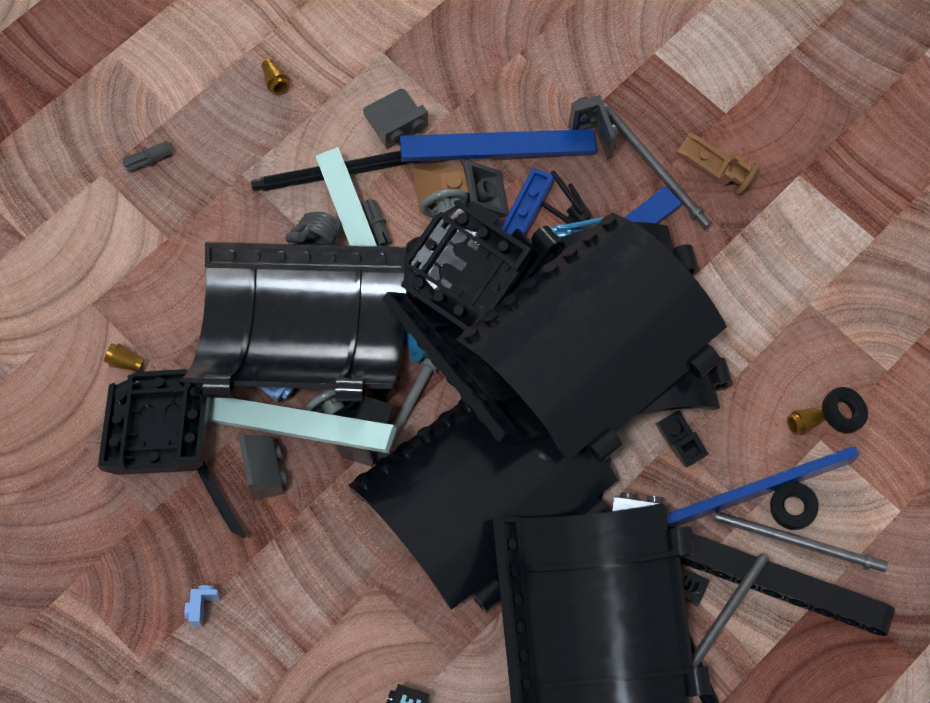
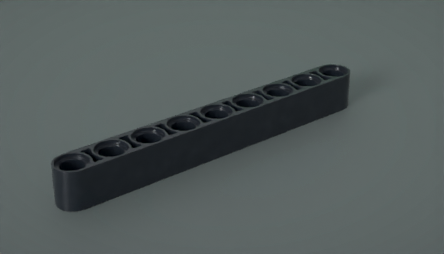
(792, 586)

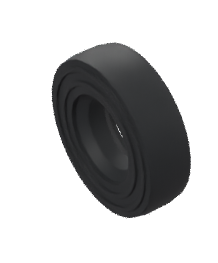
(855, 403)
(789, 521)

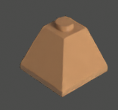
(438, 177)

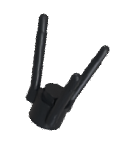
(578, 210)

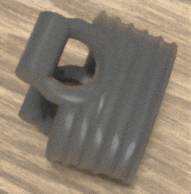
(315, 229)

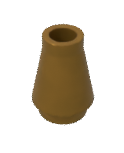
(275, 78)
(122, 358)
(804, 420)

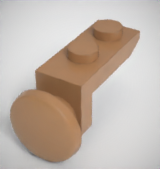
(716, 163)

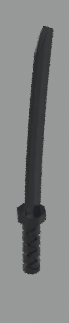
(219, 501)

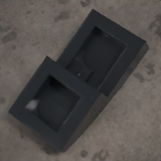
(681, 439)

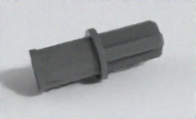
(147, 156)
(376, 223)

